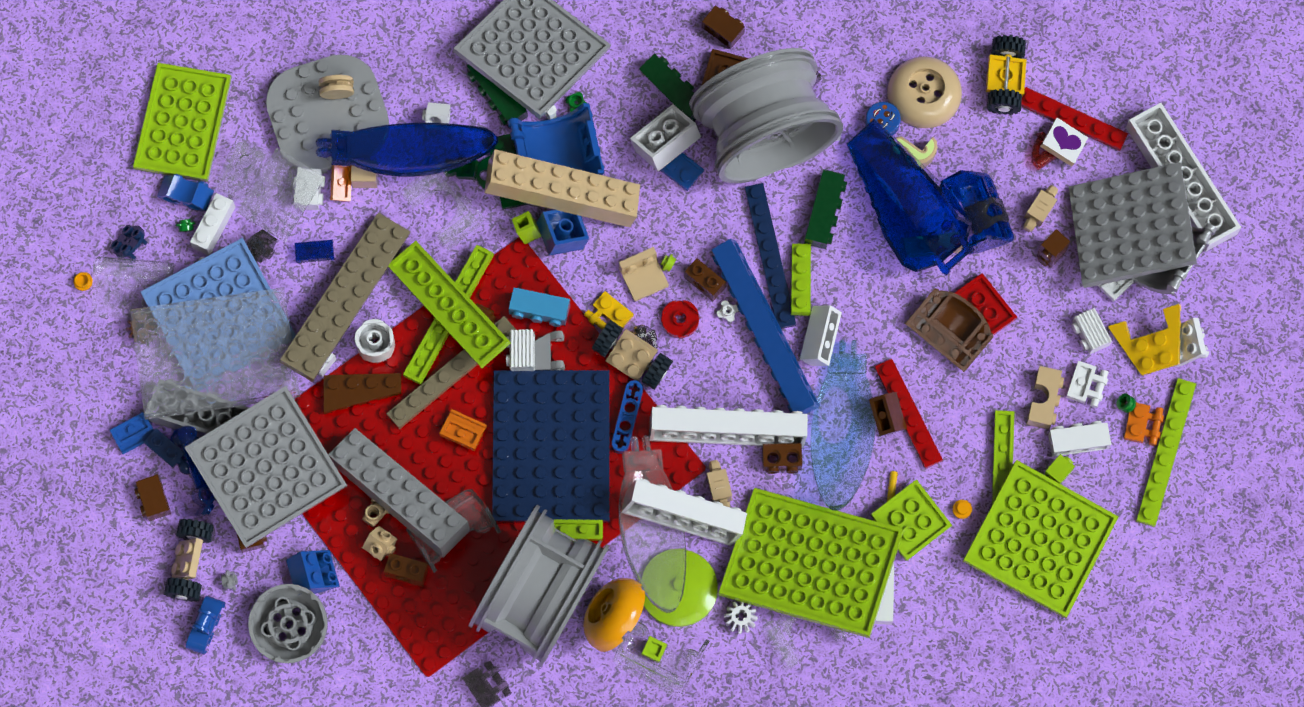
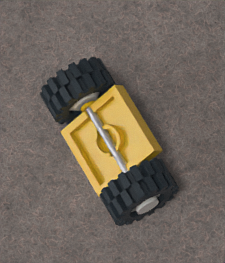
(1006, 74)

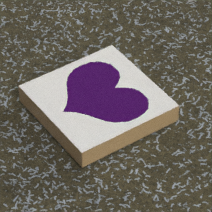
(1064, 142)

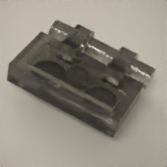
(481, 688)

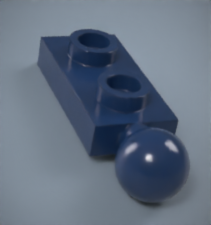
(167, 450)

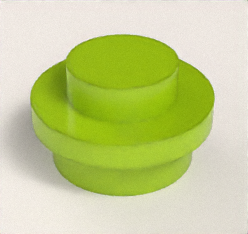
(668, 262)

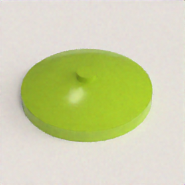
(698, 595)

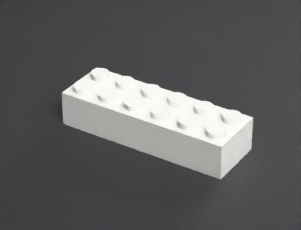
(684, 512)

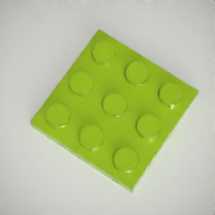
(917, 515)

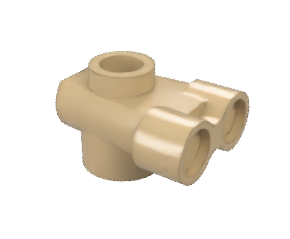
(376, 509)

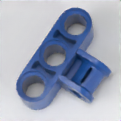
(203, 627)

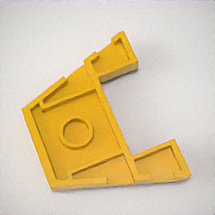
(1155, 350)

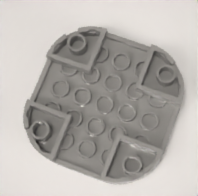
(304, 116)

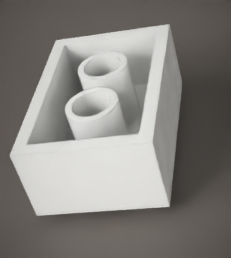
(665, 137)

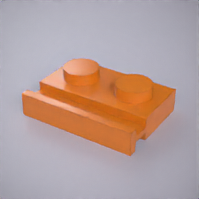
(462, 430)

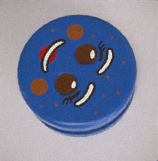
(886, 115)

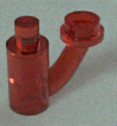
(1044, 158)

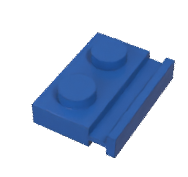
(683, 171)
(132, 433)

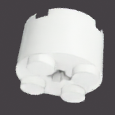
(365, 337)

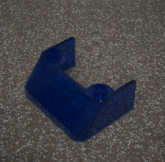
(973, 187)

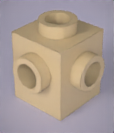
(380, 543)

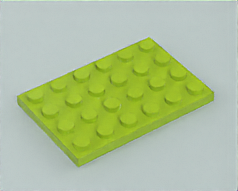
(182, 122)

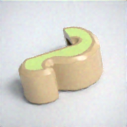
(926, 155)

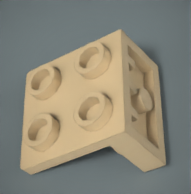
(643, 274)

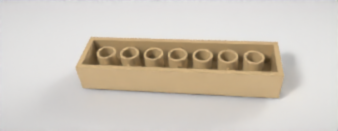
(562, 188)

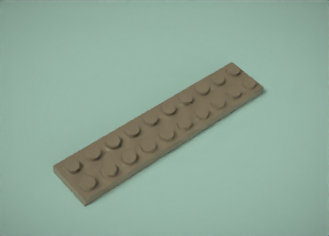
(344, 297)

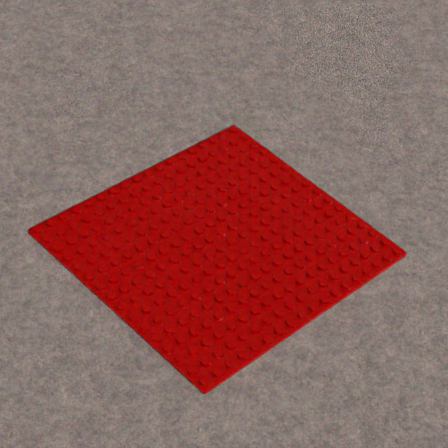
(435, 618)

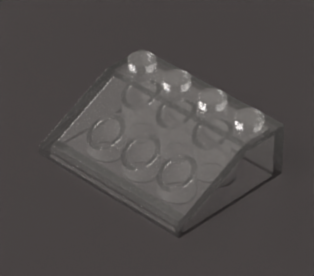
(281, 195)
(119, 284)

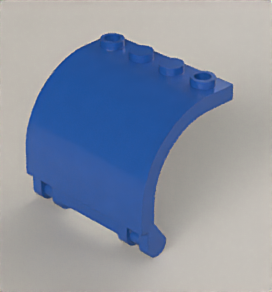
(560, 141)

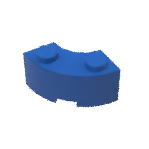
(191, 194)

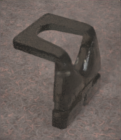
(978, 215)

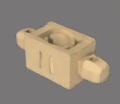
(1040, 208)
(719, 484)

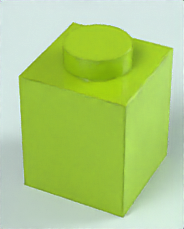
(526, 227)
(1060, 469)

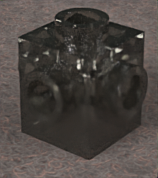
(262, 245)
(646, 334)

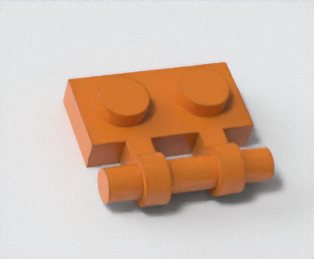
(1137, 424)

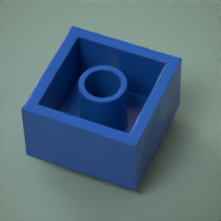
(562, 232)

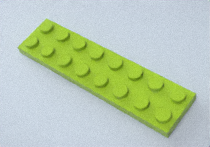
(449, 304)

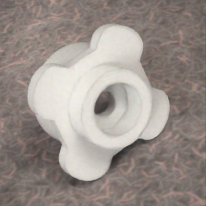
(727, 316)

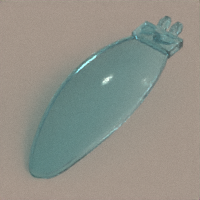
(842, 428)

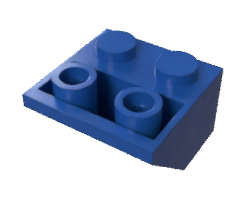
(313, 570)

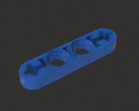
(625, 416)

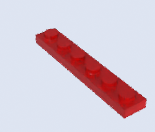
(1080, 121)
(915, 425)

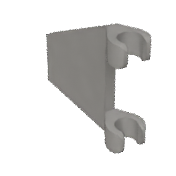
(543, 352)

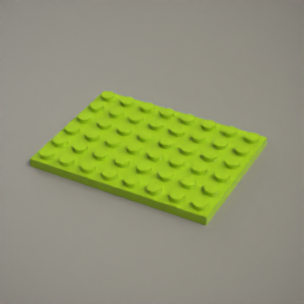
(811, 562)

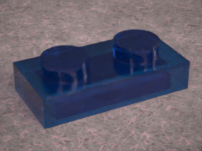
(314, 251)

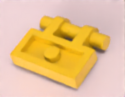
(611, 309)

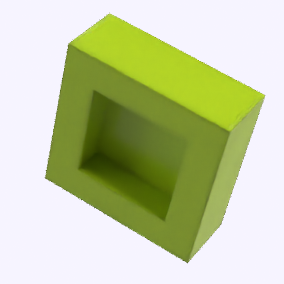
(654, 649)

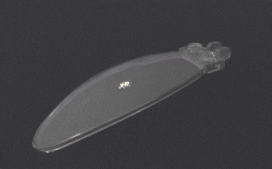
(652, 549)

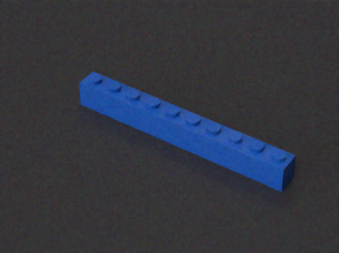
(765, 327)

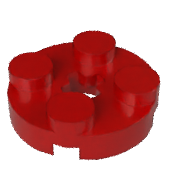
(680, 308)

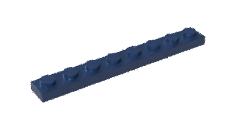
(770, 255)

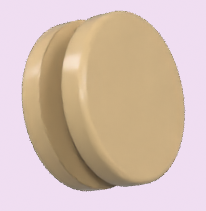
(336, 86)

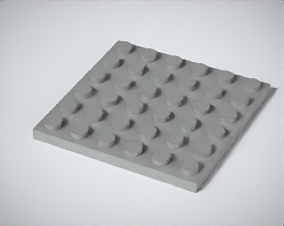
(532, 51)
(1132, 225)
(265, 466)

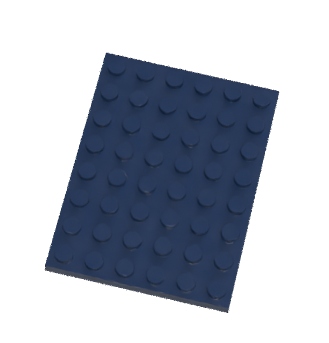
(551, 444)

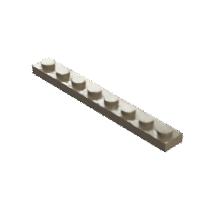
(438, 383)

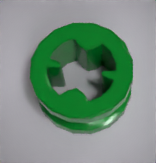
(1131, 403)

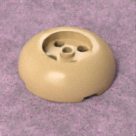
(935, 109)

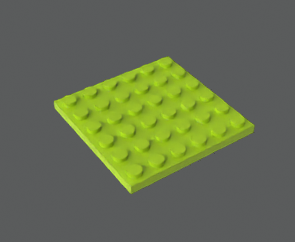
(1040, 539)

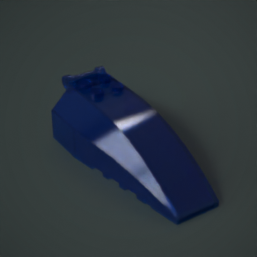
(912, 206)

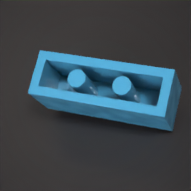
(539, 307)

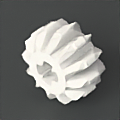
(733, 613)

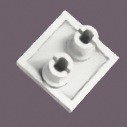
(1192, 342)

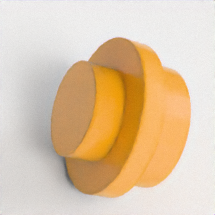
(83, 281)
(962, 509)

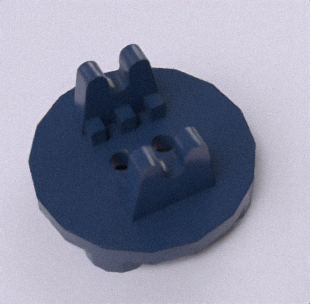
(128, 241)

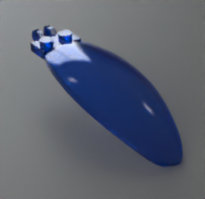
(408, 148)

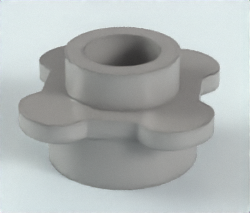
(229, 580)

